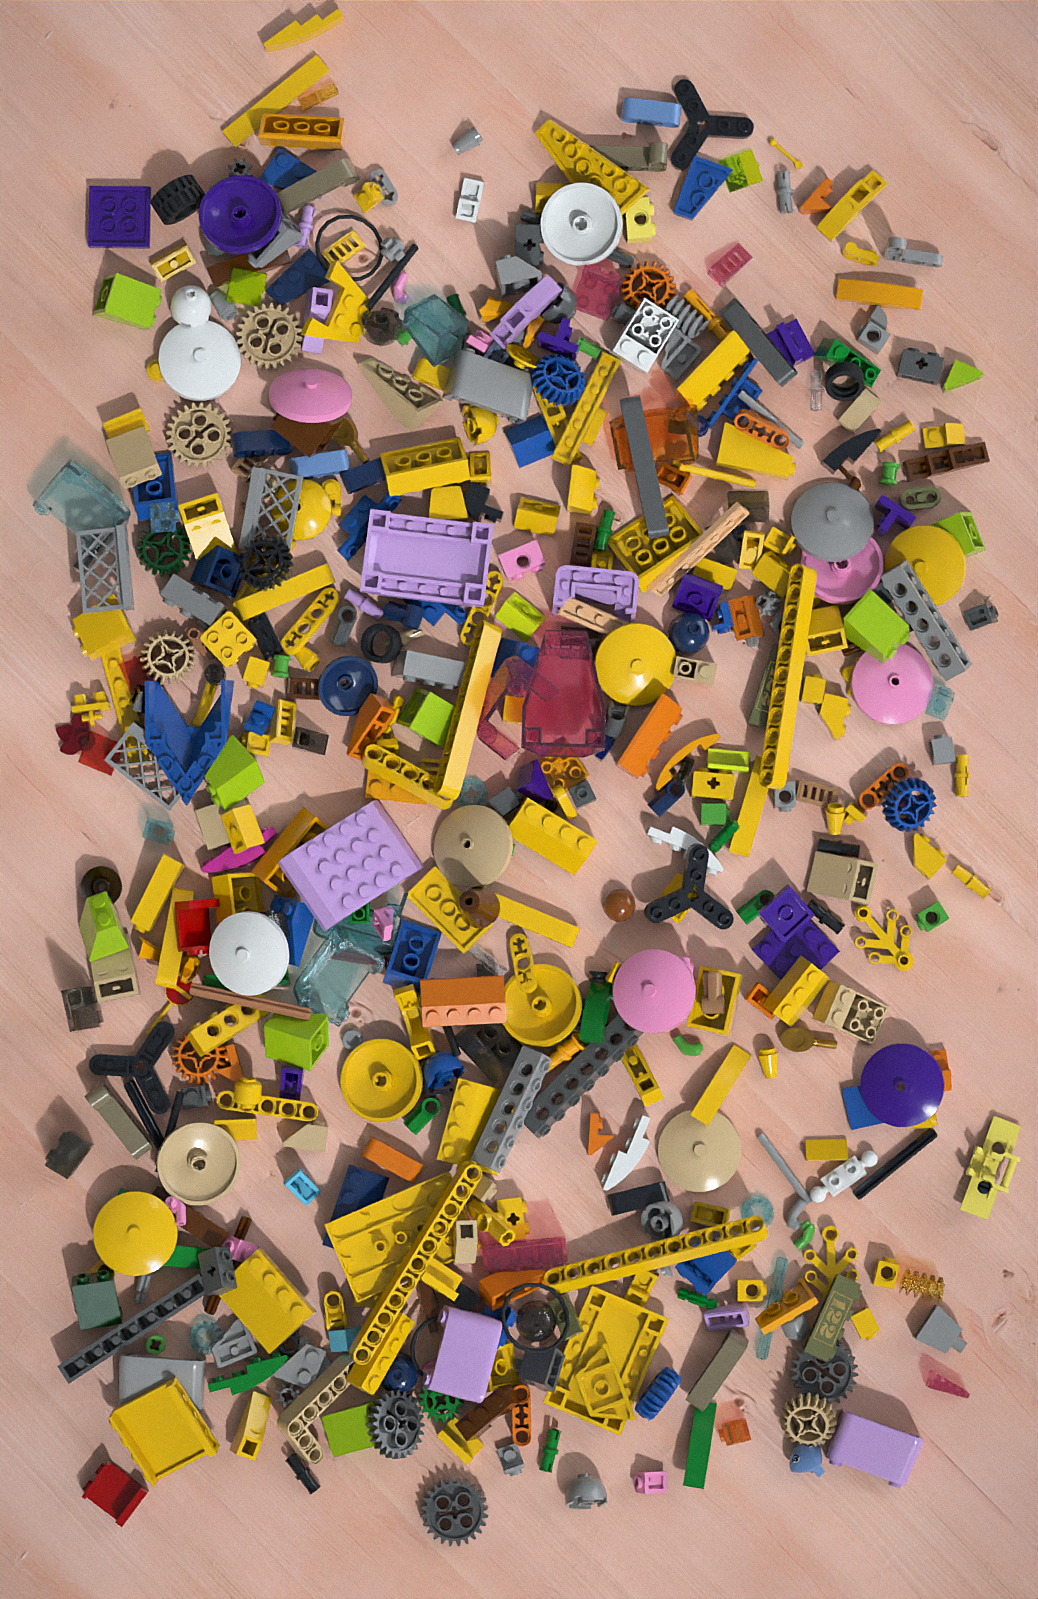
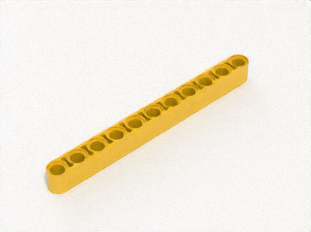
(787, 676)
(665, 1258)
(415, 1273)

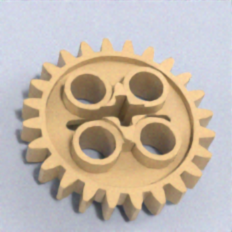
(251, 331)
(187, 421)

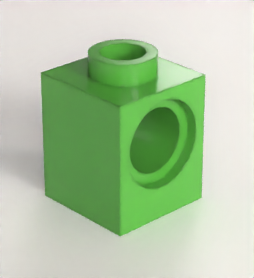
(714, 814)
(937, 909)

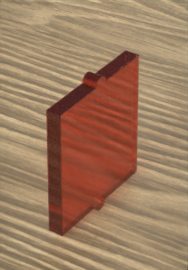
(134, 674)
(96, 750)

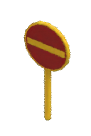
(179, 996)

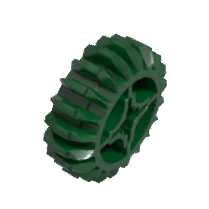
(160, 558)

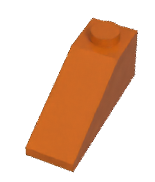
(370, 724)
(498, 1286)

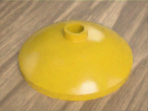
(314, 510)

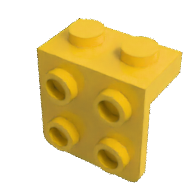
(228, 639)

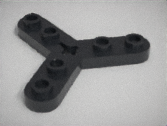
(696, 113)
(703, 903)
(147, 1080)

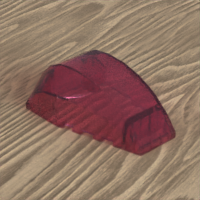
(575, 717)

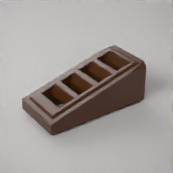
(588, 527)
(290, 689)

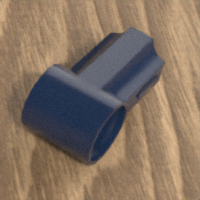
(406, 615)
(664, 800)

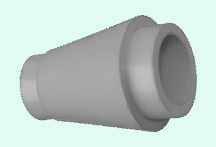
(467, 141)
(225, 309)

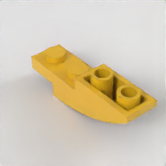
(850, 205)

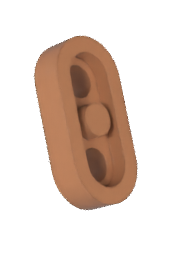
(196, 642)

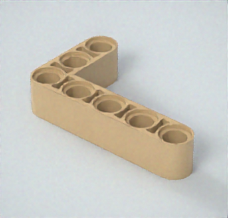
(310, 1405)

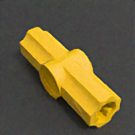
(490, 1222)

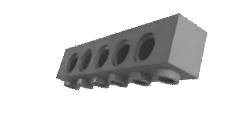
(927, 610)
(509, 1098)

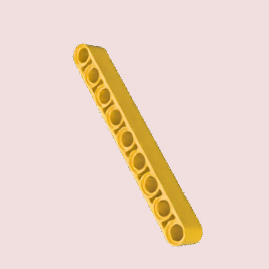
(467, 710)

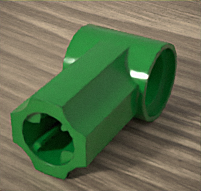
(749, 910)
(421, 1116)

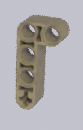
(636, 157)
(318, 184)
(119, 1120)
(717, 1370)

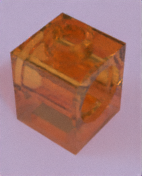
(734, 1432)

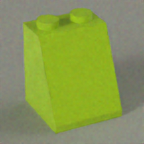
(127, 301)
(965, 531)
(875, 627)
(427, 716)
(233, 775)
(101, 927)
(296, 1039)
(349, 1429)

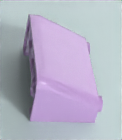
(597, 586)
(464, 1354)
(873, 1448)

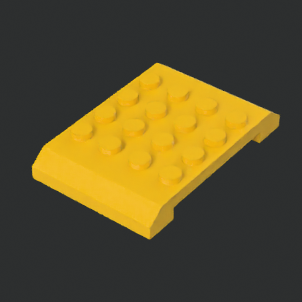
(632, 1339)

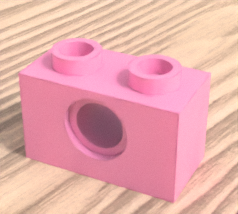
(531, 552)

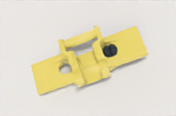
(983, 1167)

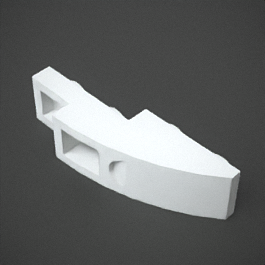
(681, 840)
(624, 1163)

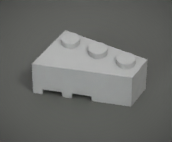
(192, 602)
(428, 669)

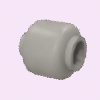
(797, 1327)

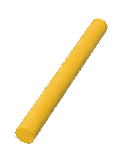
(717, 475)

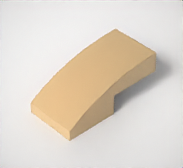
(859, 411)

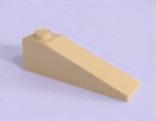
(405, 400)

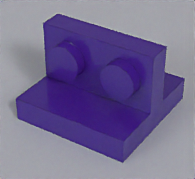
(561, 342)
(792, 342)
(891, 513)
(697, 596)
(785, 913)

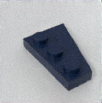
(297, 279)

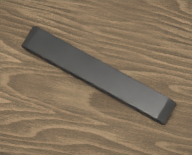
(644, 467)

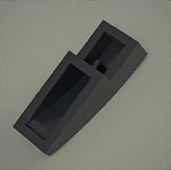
(850, 450)

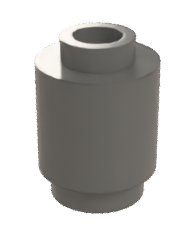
(622, 313)

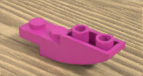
(229, 861)

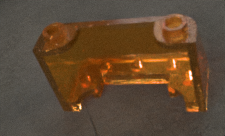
(670, 432)

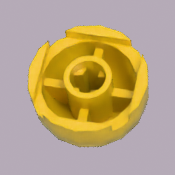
(479, 424)

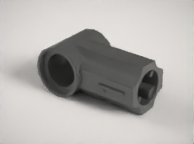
(343, 629)

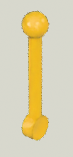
(798, 164)

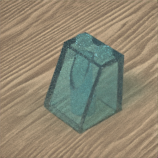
(436, 328)

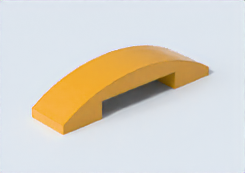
(704, 742)

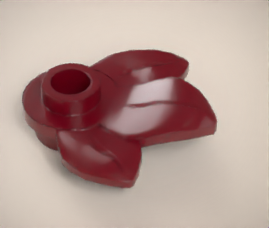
(72, 735)

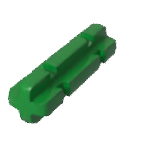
(723, 836)
(697, 1299)

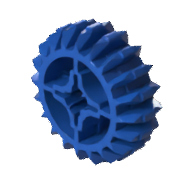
(555, 384)
(915, 807)
(657, 1393)

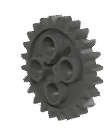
(814, 1385)
(395, 1424)
(457, 1531)

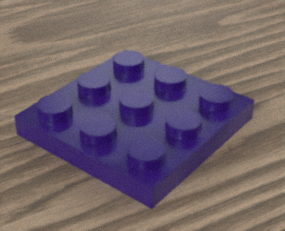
(119, 217)
(806, 942)

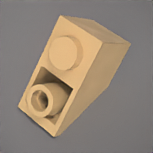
(695, 671)
(485, 1189)
(465, 1241)

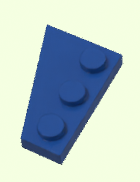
(285, 170)
(699, 186)

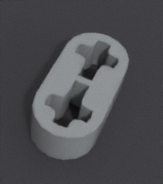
(387, 185)

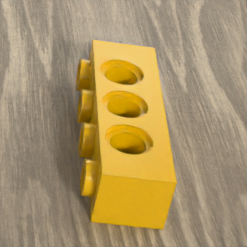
(204, 1043)

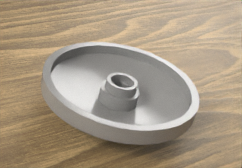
(832, 522)

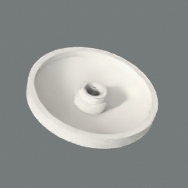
(581, 224)
(199, 361)
(249, 953)

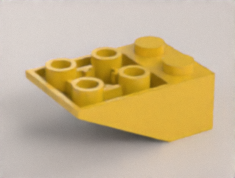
(206, 525)

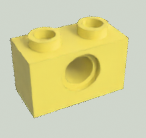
(640, 232)

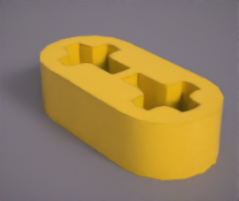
(595, 427)
(564, 802)

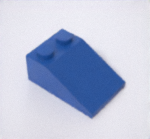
(158, 490)
(299, 924)
(412, 955)

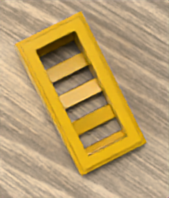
(339, 244)
(276, 729)

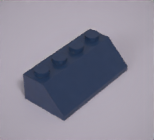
(358, 1191)

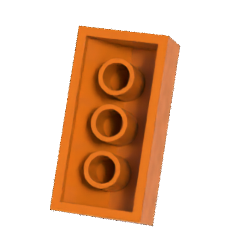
(649, 736)
(462, 1001)

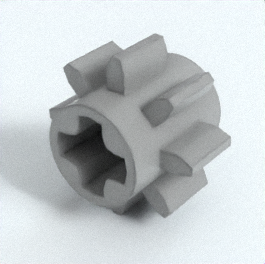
(240, 164)
(392, 249)
(768, 603)
(282, 1397)

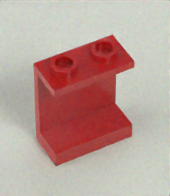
(194, 925)
(114, 1492)

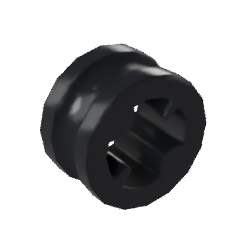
(597, 976)

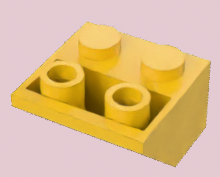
(825, 631)

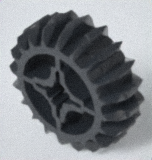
(252, 569)

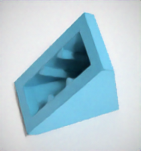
(302, 1187)

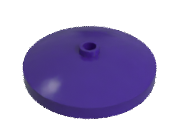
(240, 214)
(905, 1065)

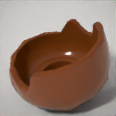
(619, 905)

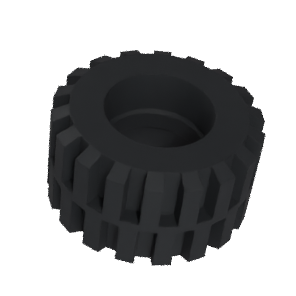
(177, 199)

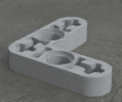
(896, 251)

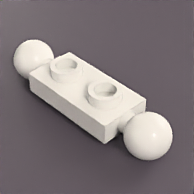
(843, 1176)

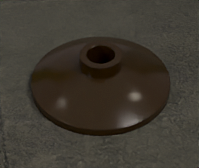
(98, 875)

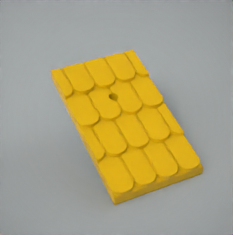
(380, 1235)

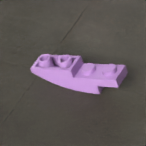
(525, 310)

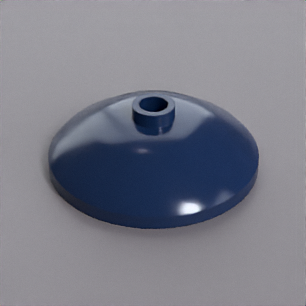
(349, 697)

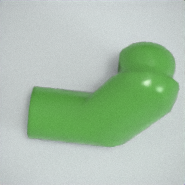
(689, 1049)
(807, 1235)

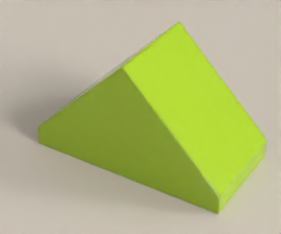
(961, 375)

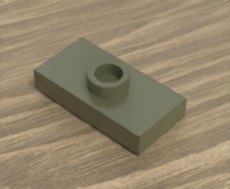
(575, 1326)

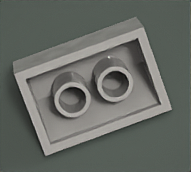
(515, 276)

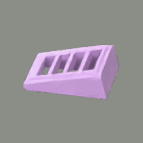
(731, 1309)

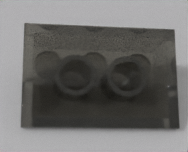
(489, 1048)

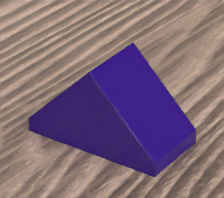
(533, 782)
(291, 1083)

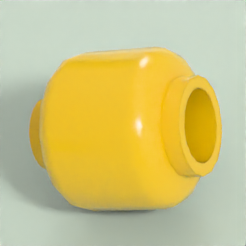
(247, 1092)

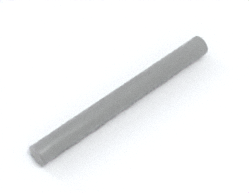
(765, 414)
(784, 1168)

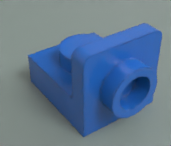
(723, 615)
(259, 718)

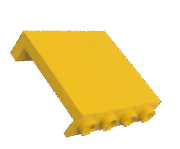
(163, 1430)

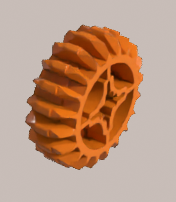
(657, 284)
(198, 1065)

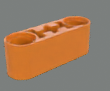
(759, 422)
(876, 785)
(392, 1159)
(527, 1419)

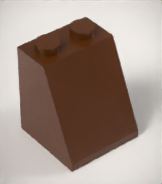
(307, 437)

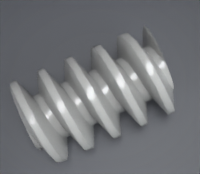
(687, 320)

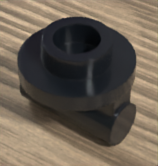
(736, 532)

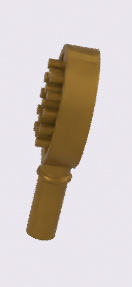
(348, 436)
(801, 1040)

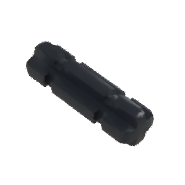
(684, 771)

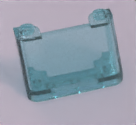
(82, 504)
(336, 974)

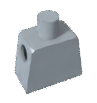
(940, 1332)

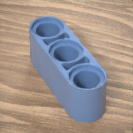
(651, 112)
(320, 464)

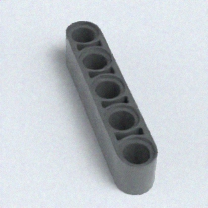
(758, 342)

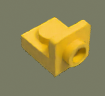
(368, 196)
(255, 743)

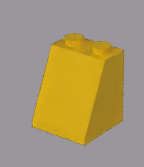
(103, 630)

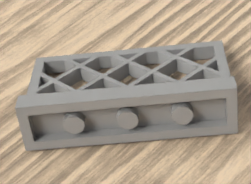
(255, 503)
(122, 564)
(138, 732)

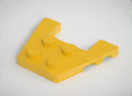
(346, 313)

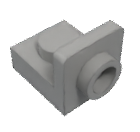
(511, 1459)

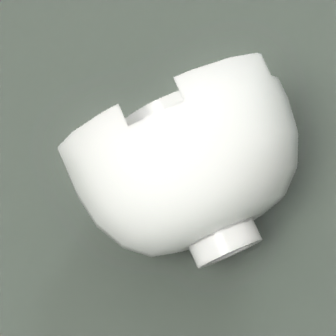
(191, 305)

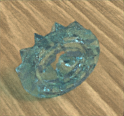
(478, 786)
(757, 1202)
(202, 1328)

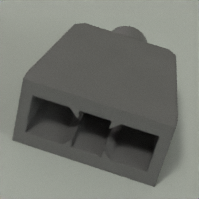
(540, 1369)

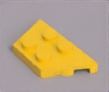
(603, 1388)

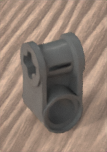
(615, 719)

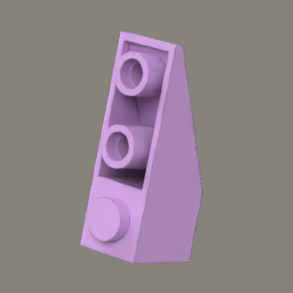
(318, 307)

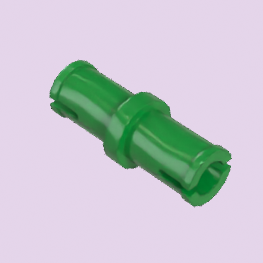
(604, 530)
(550, 1450)

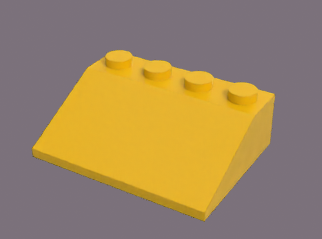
(652, 556)
(466, 1122)
(267, 1301)

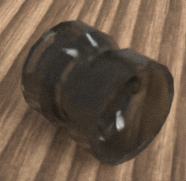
(218, 674)

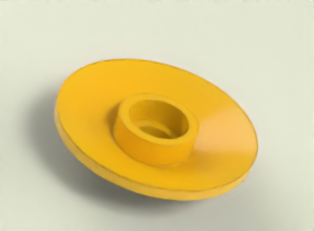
(521, 356)

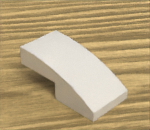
(469, 200)

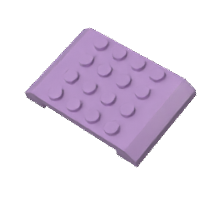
(426, 559)
(350, 864)

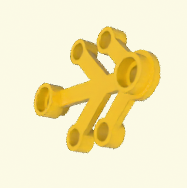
(886, 940)
(831, 1268)

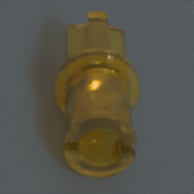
(318, 97)

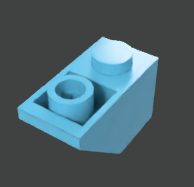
(342, 1339)

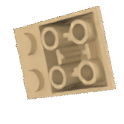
(842, 878)
(116, 976)
(850, 1012)

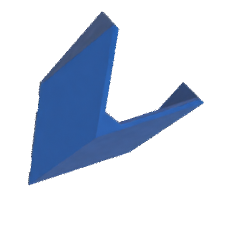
(183, 750)

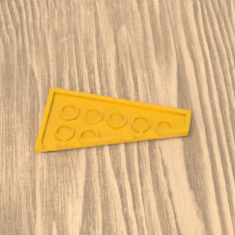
(586, 165)

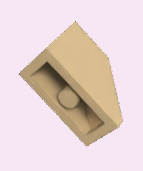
(309, 1137)

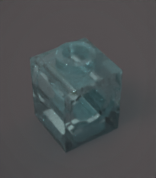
(163, 517)
(150, 827)

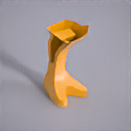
(497, 309)
(188, 966)

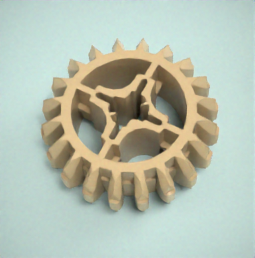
(176, 654)
(806, 1409)

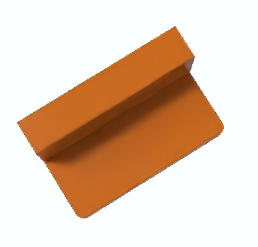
(745, 618)

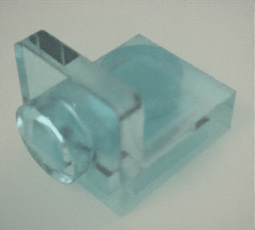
(940, 702)

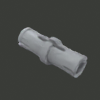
(784, 192)

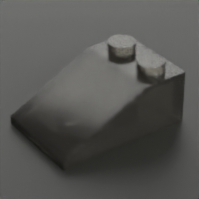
(82, 1009)

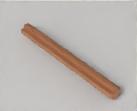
(250, 1001)

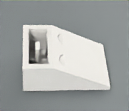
(644, 336)

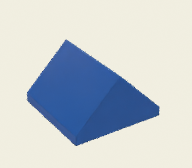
(530, 441)

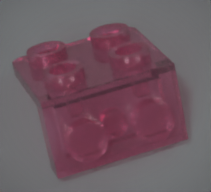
(598, 291)

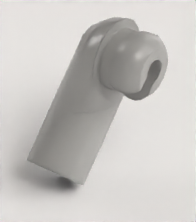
(794, 1212)

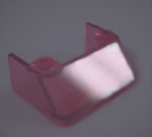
(518, 679)

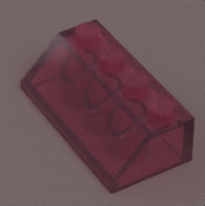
(525, 1253)

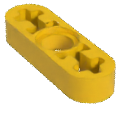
(520, 978)

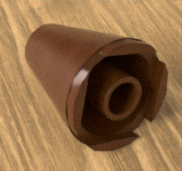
(479, 907)

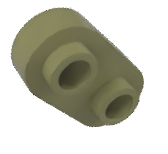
(919, 498)

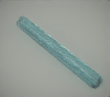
(774, 1296)

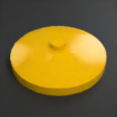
(933, 557)
(635, 664)
(547, 1012)
(381, 1080)
(135, 1233)

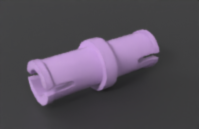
(305, 225)
(364, 604)

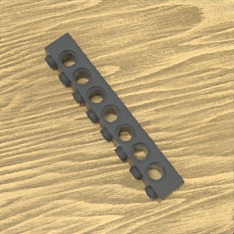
(575, 1072)
(132, 1329)

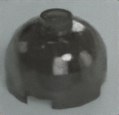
(381, 326)
(527, 1326)

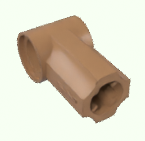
(712, 1000)

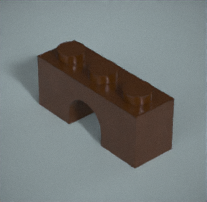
(493, 1406)

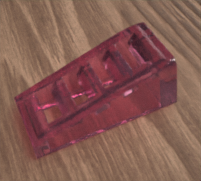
(720, 273)
(942, 1384)

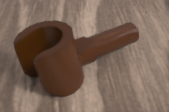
(855, 482)

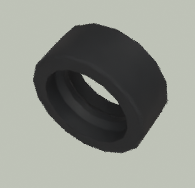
(844, 393)
(367, 643)

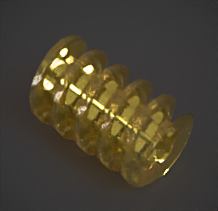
(922, 1285)

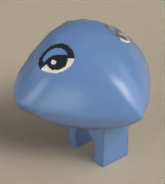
(806, 1459)

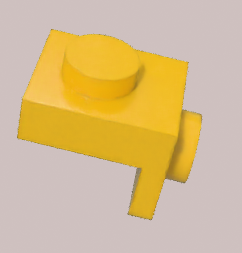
(779, 542)

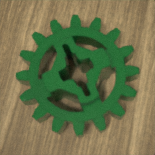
(449, 1405)

